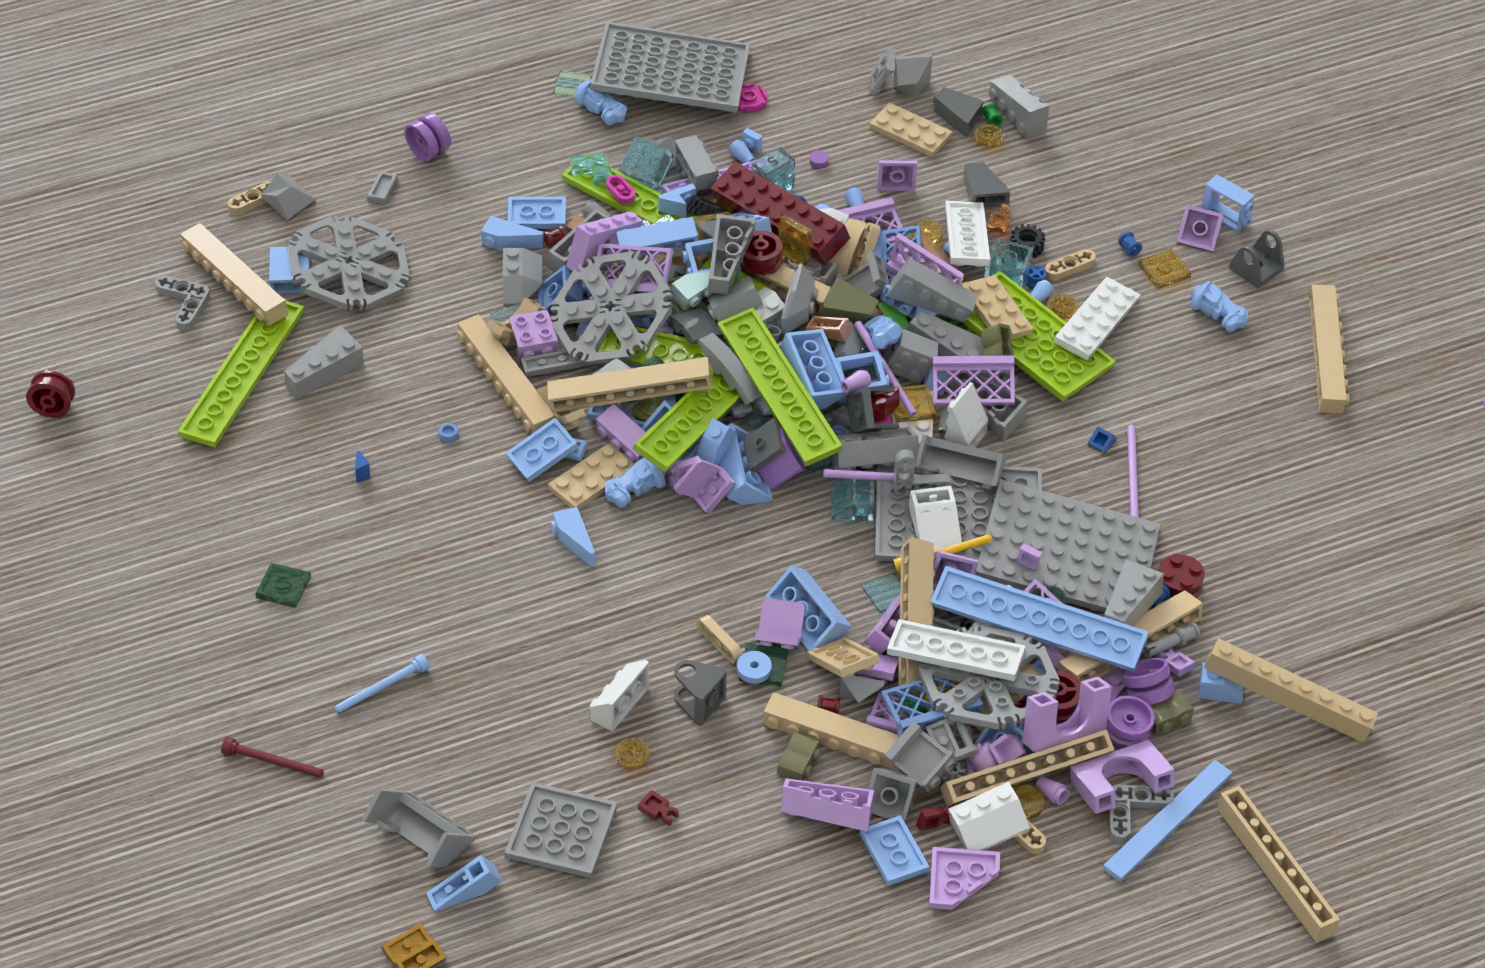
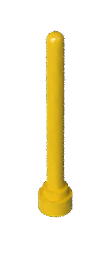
(954, 548)

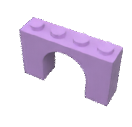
(592, 233)
(1089, 717)
(1138, 759)

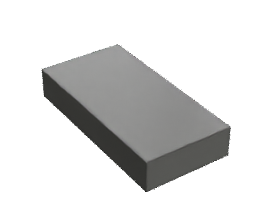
(382, 188)

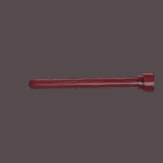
(231, 746)

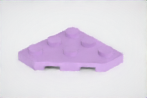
(960, 874)

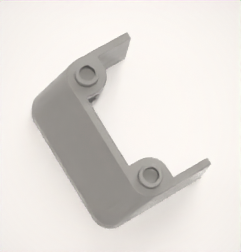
(960, 461)
(420, 824)

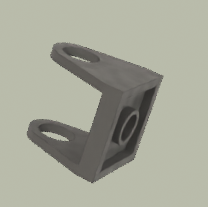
(1261, 255)
(861, 410)
(706, 687)

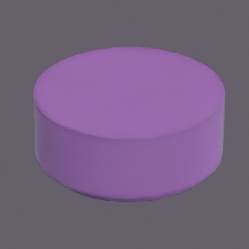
(819, 159)

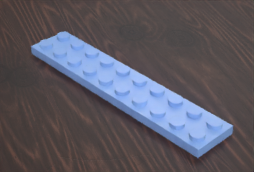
(1040, 618)

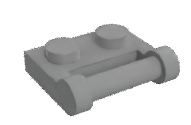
(882, 70)
(943, 735)

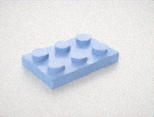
(537, 212)
(542, 450)
(894, 850)

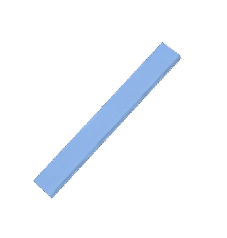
(1167, 821)

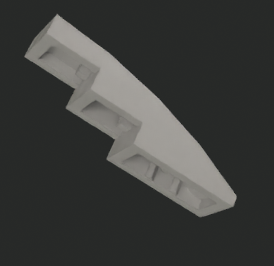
(726, 363)

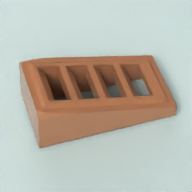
(834, 328)

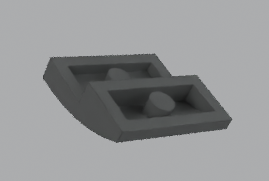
(695, 325)

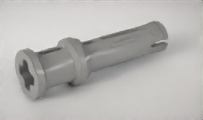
(1178, 637)

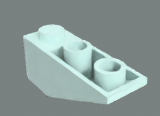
(691, 289)

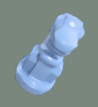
(597, 102)
(1215, 303)
(883, 331)
(637, 479)

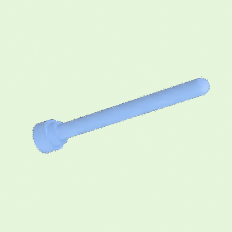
(418, 664)

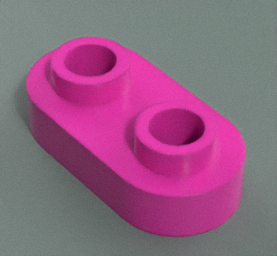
(620, 189)

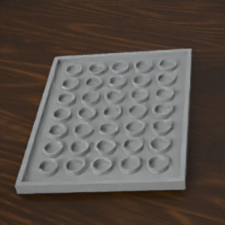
(670, 67)
(973, 506)
(1078, 542)

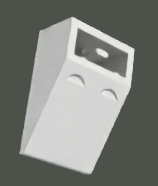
(966, 418)
(935, 516)

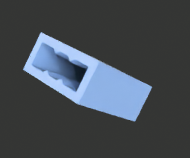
(280, 273)

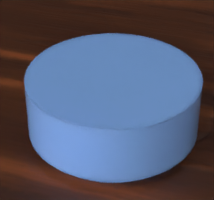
(448, 433)

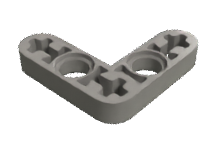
(196, 295)
(904, 482)
(1124, 804)

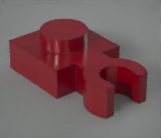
(657, 806)
(932, 817)

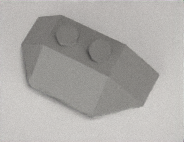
(520, 275)
(799, 300)

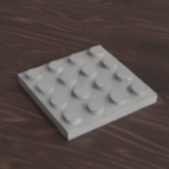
(561, 830)

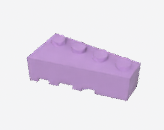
(828, 803)

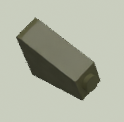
(848, 302)

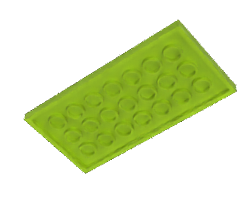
(1038, 355)

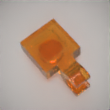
(1000, 220)

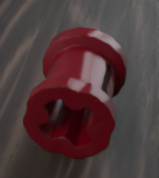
(554, 236)
(829, 704)

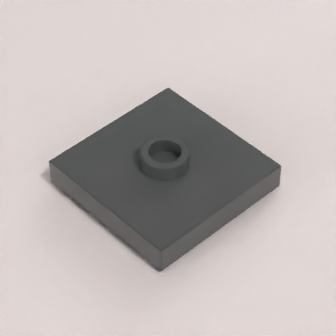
(763, 445)

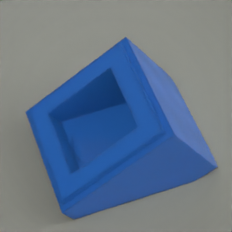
(1102, 439)
(362, 467)

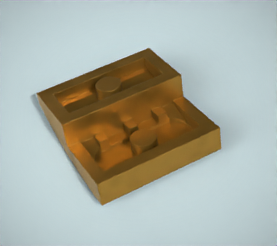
(413, 949)

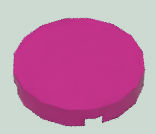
(752, 98)

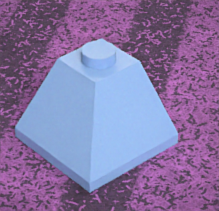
(1218, 688)

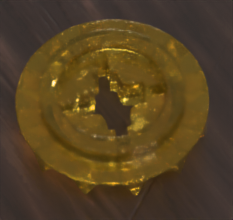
(989, 130)
(1066, 301)
(638, 747)

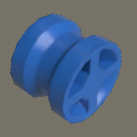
(1035, 274)

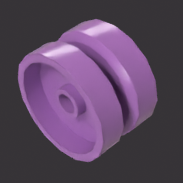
(427, 136)
(1150, 681)
(1129, 721)

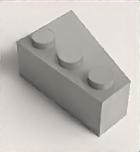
(695, 162)

